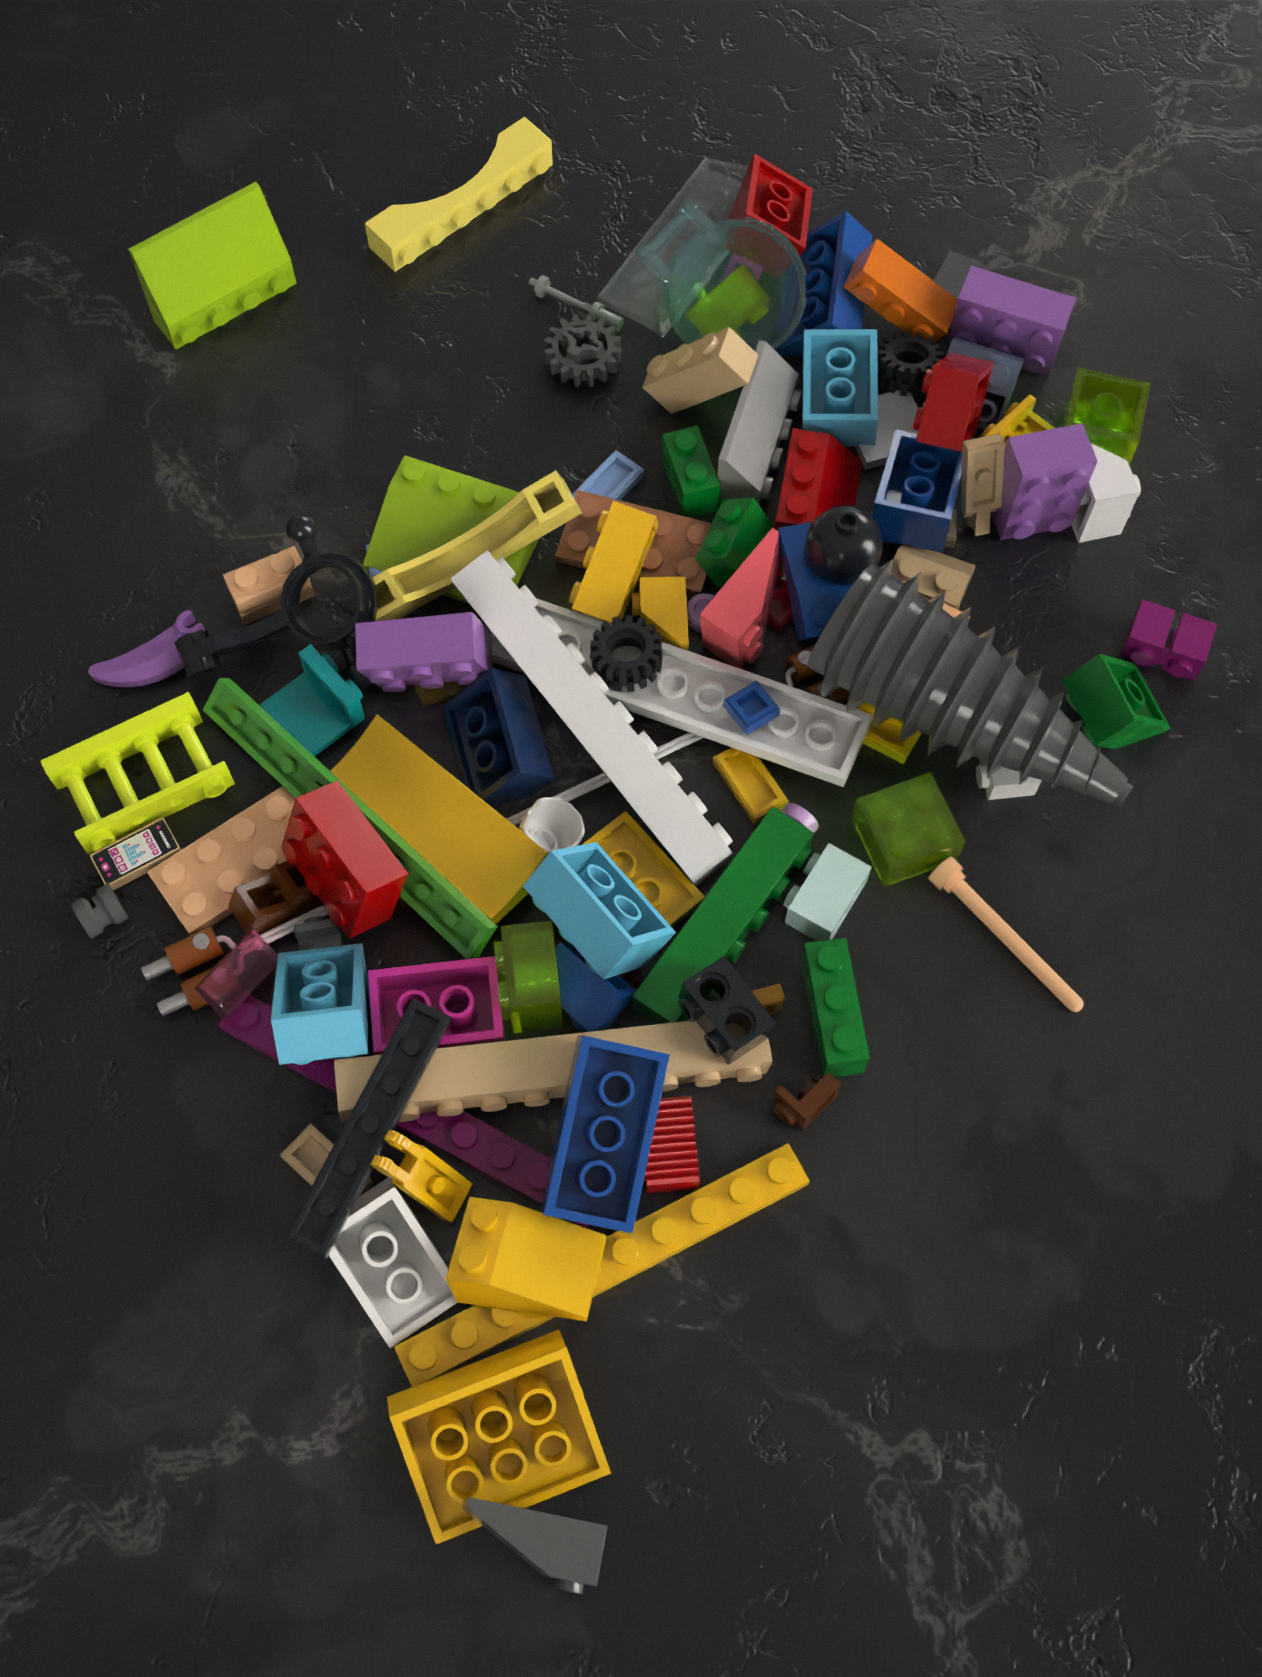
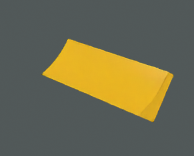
(441, 819)

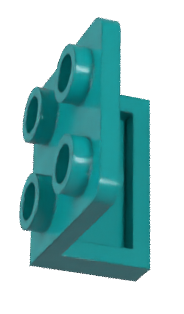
(316, 704)

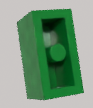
(690, 472)
(732, 537)

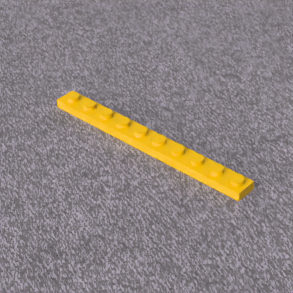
(624, 1256)

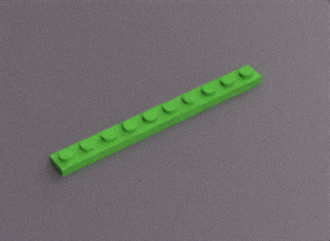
(301, 773)

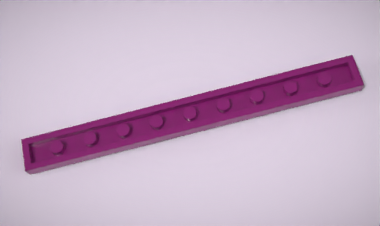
(457, 1136)

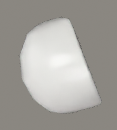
(553, 824)

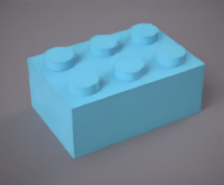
(841, 384)
(598, 909)
(321, 1004)

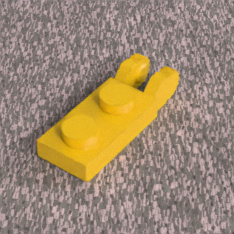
(424, 1177)

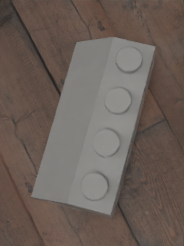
(758, 428)

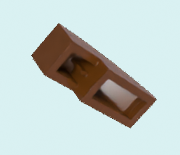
(272, 899)

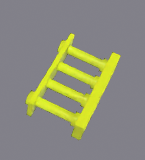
(128, 738)

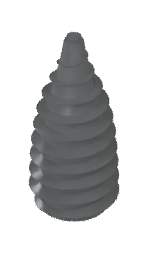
(954, 686)

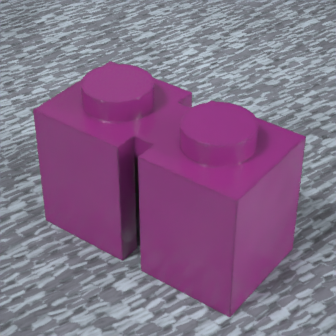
(1186, 648)

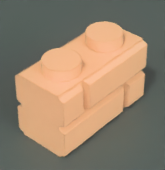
(259, 585)

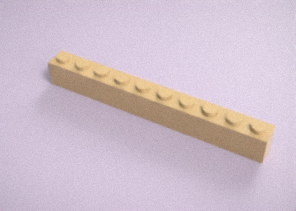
(540, 1069)

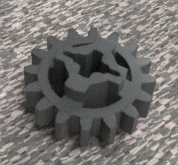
(583, 350)

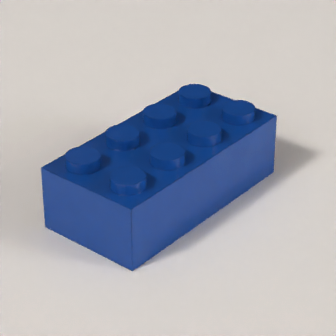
(604, 1134)

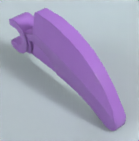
(149, 661)

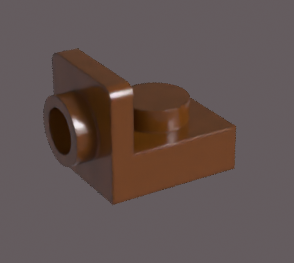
(813, 1100)

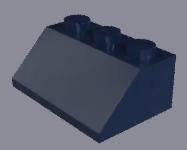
(498, 738)

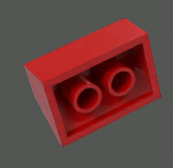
(816, 477)

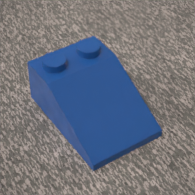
(811, 598)

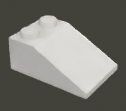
(391, 1264)

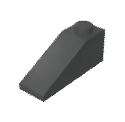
(548, 1542)

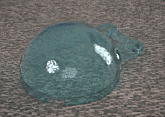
(715, 254)

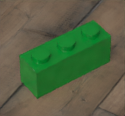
(834, 1008)

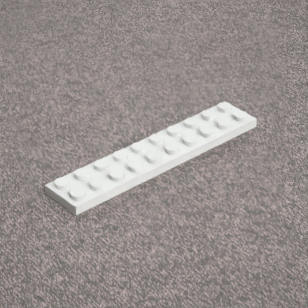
(690, 695)

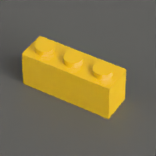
(614, 563)

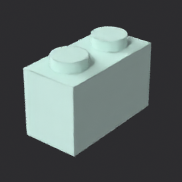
(826, 893)

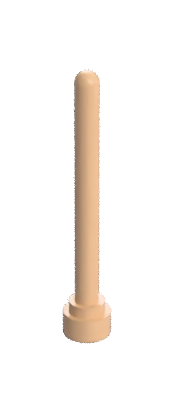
(951, 879)

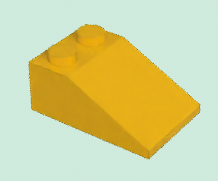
(524, 1261)

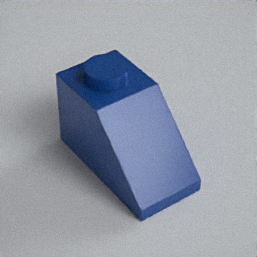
(585, 995)

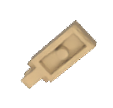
(982, 480)

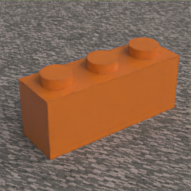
(901, 292)

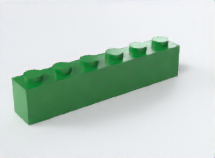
(727, 914)

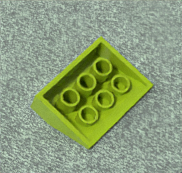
(213, 266)
(430, 508)

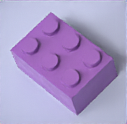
(1012, 318)
(1044, 481)
(423, 651)

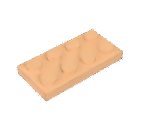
(241, 850)

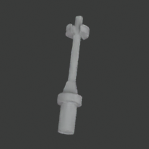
(598, 311)

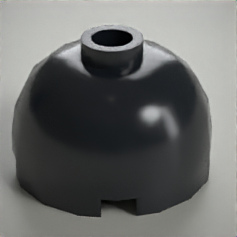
(843, 544)

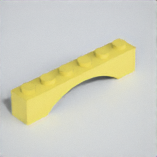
(411, 229)
(518, 523)

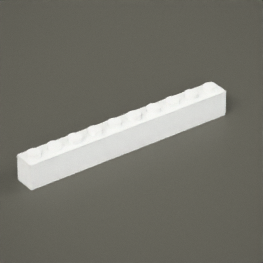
(593, 719)

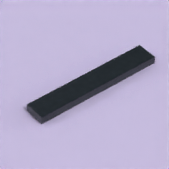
(364, 1132)

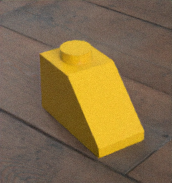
(664, 605)

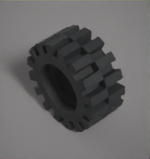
(905, 362)
(621, 635)

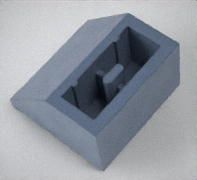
(1002, 379)

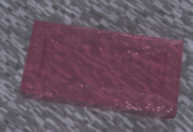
(237, 974)

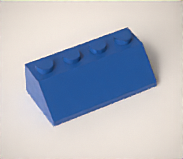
(827, 263)

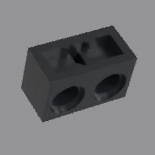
(736, 1006)

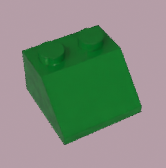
(1114, 702)

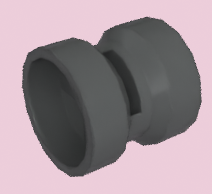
(99, 911)

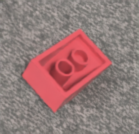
(738, 614)

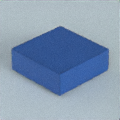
(751, 707)

